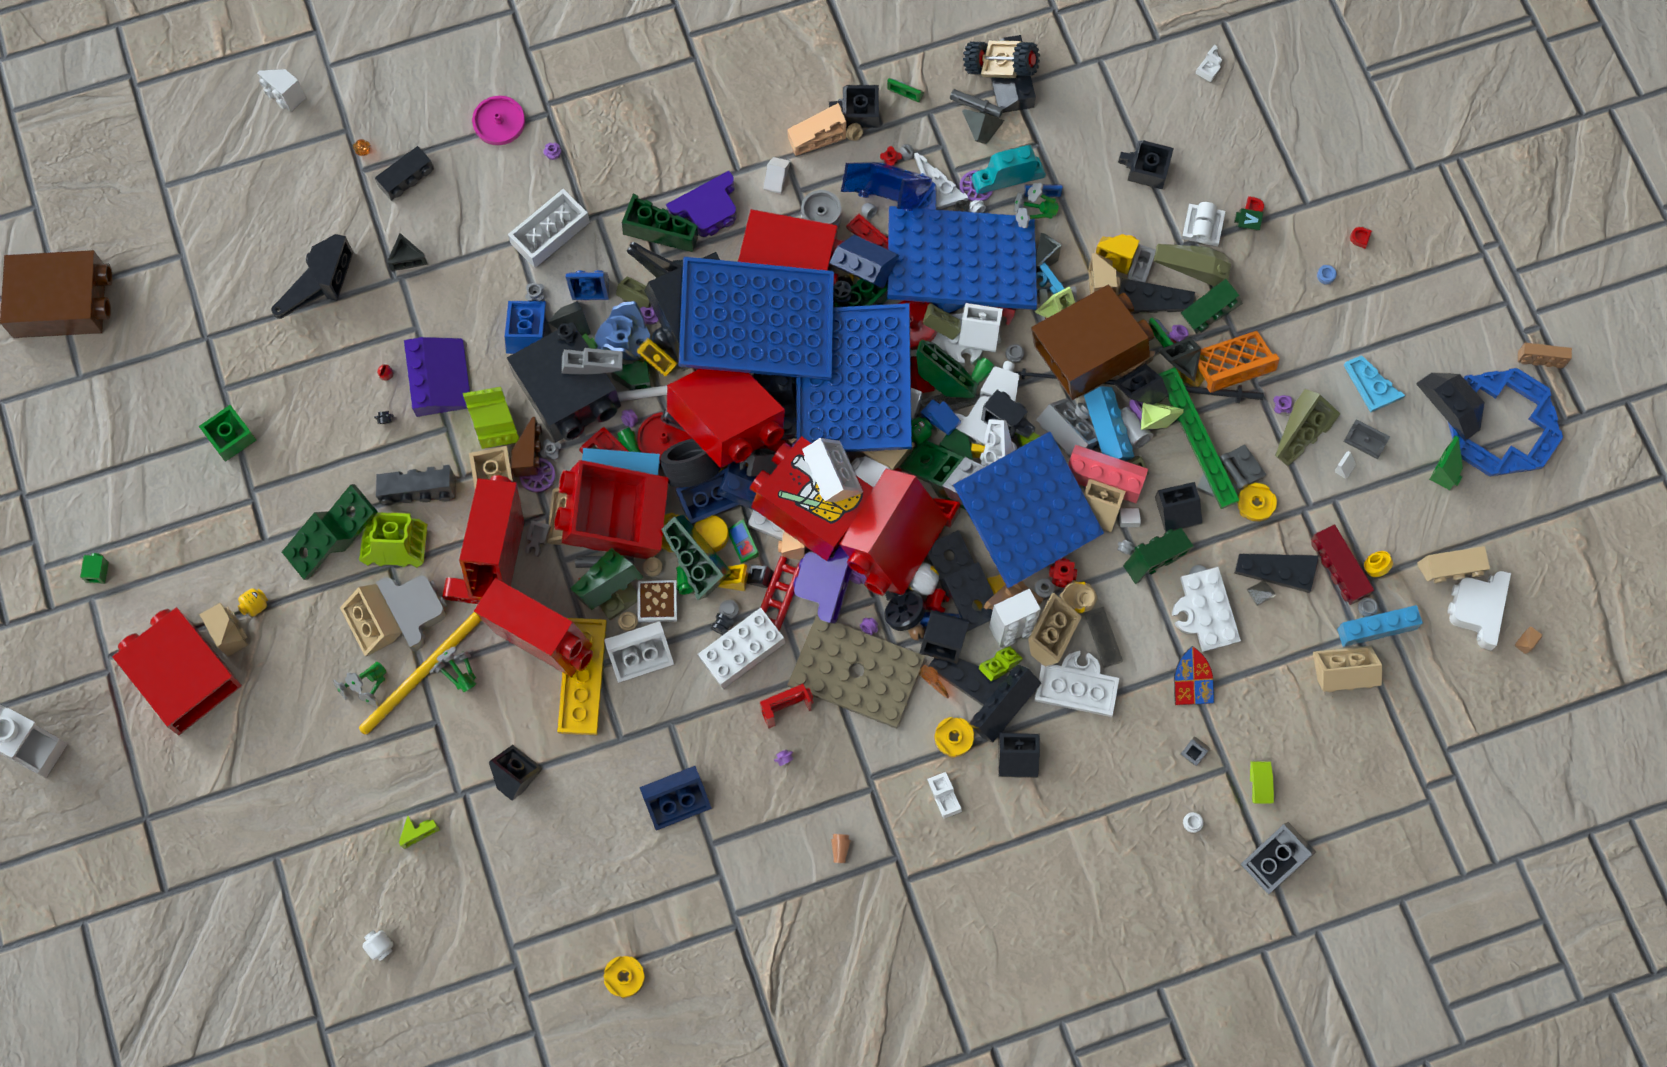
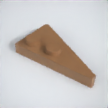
(1005, 593)

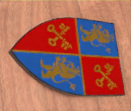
(1193, 679)

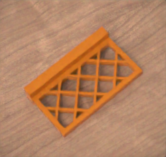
(1241, 371)

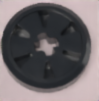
(905, 611)

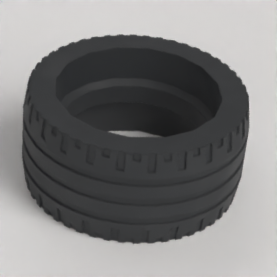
(688, 464)

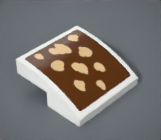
(657, 601)

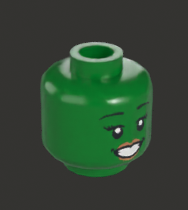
(921, 430)

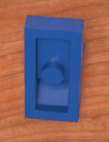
(941, 416)

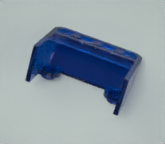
(886, 182)

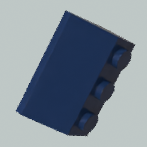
(865, 260)
(737, 485)
(702, 499)
(675, 798)

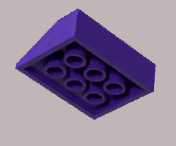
(436, 374)

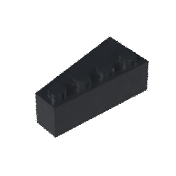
(416, 486)

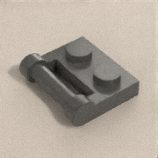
(1245, 464)

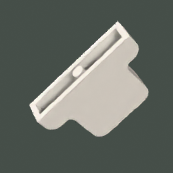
(973, 425)
(1480, 607)

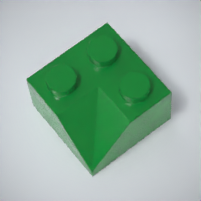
(227, 433)

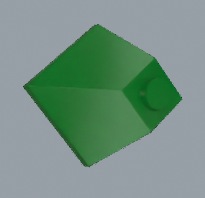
(1449, 466)

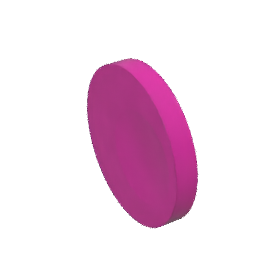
(498, 120)

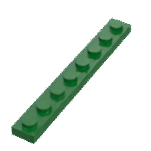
(1199, 440)

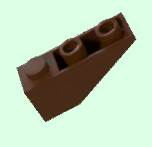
(525, 452)

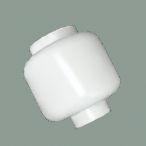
(377, 945)

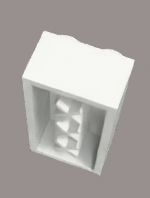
(548, 228)
(1014, 618)
(741, 648)

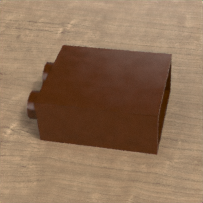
(54, 294)
(1092, 341)

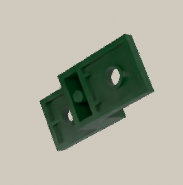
(937, 470)
(329, 532)

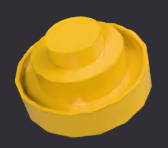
(1378, 564)

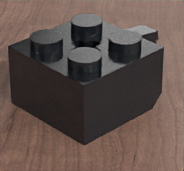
(860, 105)
(1148, 163)
(1002, 407)

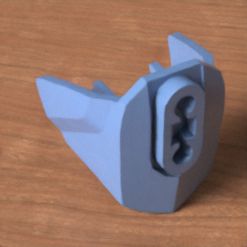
(623, 331)

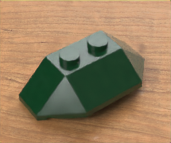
(944, 371)

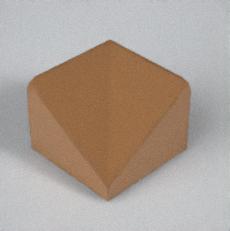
(1528, 640)

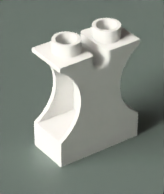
(28, 743)

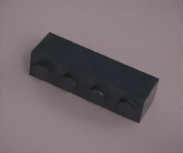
(1005, 703)

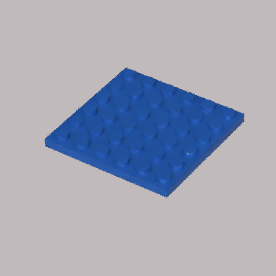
(1028, 509)

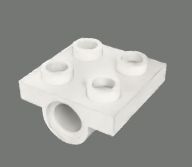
(1203, 223)

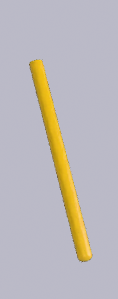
(418, 675)

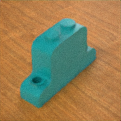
(1009, 169)

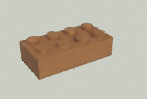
(1544, 355)

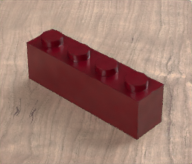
(1342, 565)

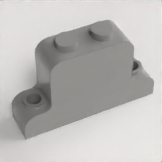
(413, 607)

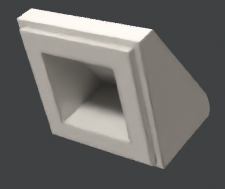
(1346, 465)
(1129, 517)

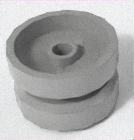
(822, 207)

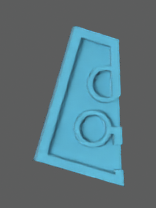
(1371, 385)

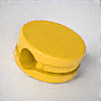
(714, 532)

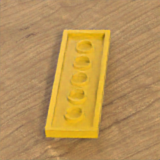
(582, 692)

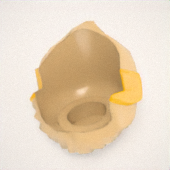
(1079, 596)

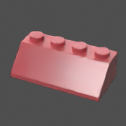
(1108, 470)

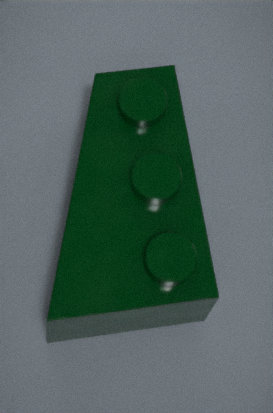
(1212, 306)
(1157, 553)
(605, 578)

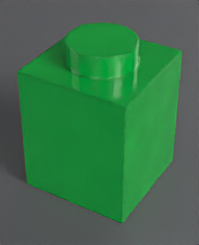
(94, 568)

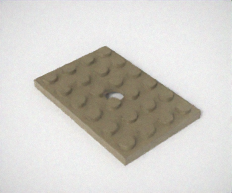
(887, 675)

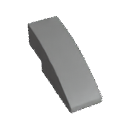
(591, 361)

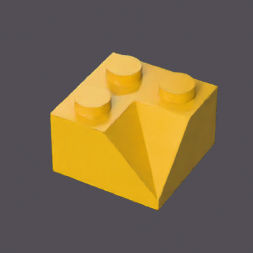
(1120, 250)

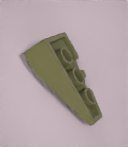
(1195, 261)
(1306, 422)

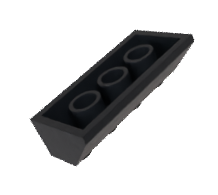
(1014, 93)

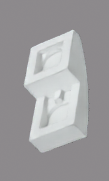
(944, 795)

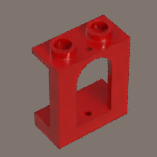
(783, 701)

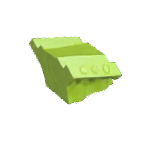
(491, 417)
(393, 540)

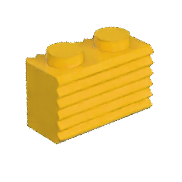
(656, 357)

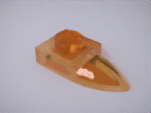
(930, 675)

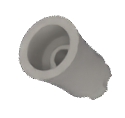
(1136, 436)

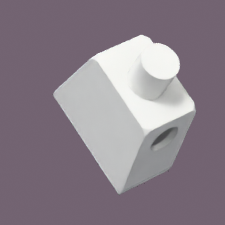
(1002, 379)

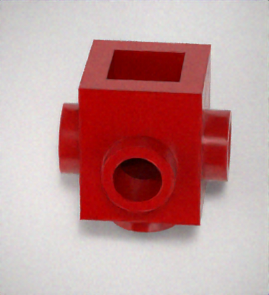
(1062, 579)

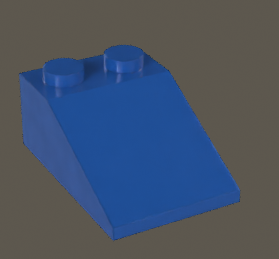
(588, 285)
(524, 324)

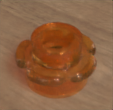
(361, 147)

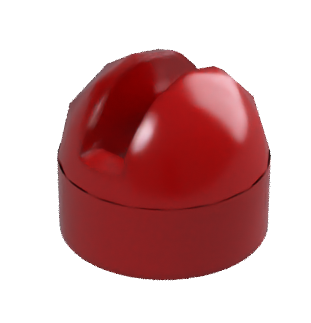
(388, 374)

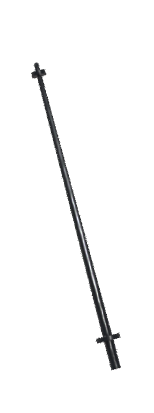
(1237, 394)

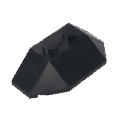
(1455, 401)

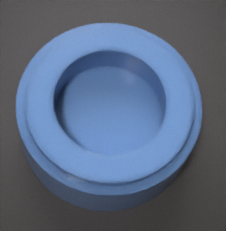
(1326, 274)

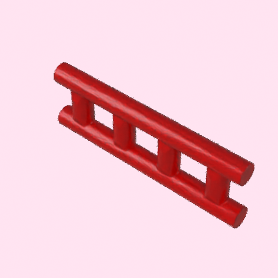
(775, 584)

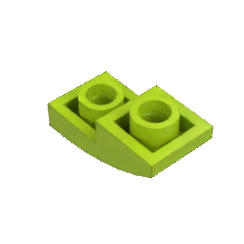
(1001, 663)
(1262, 780)

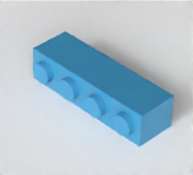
(1108, 423)
(634, 461)
(1379, 626)

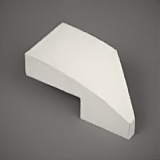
(1210, 65)

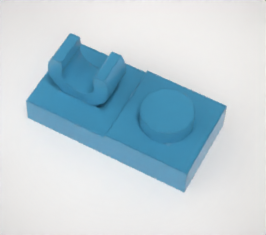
(1047, 275)

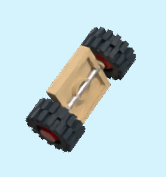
(1001, 58)

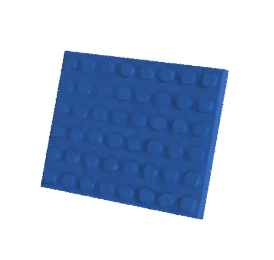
(962, 258)
(756, 318)
(870, 384)

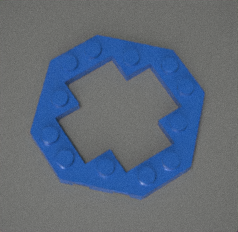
(1543, 416)

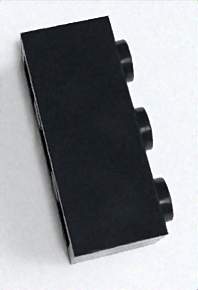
(404, 173)

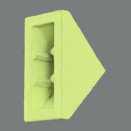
(1056, 303)
(1158, 415)

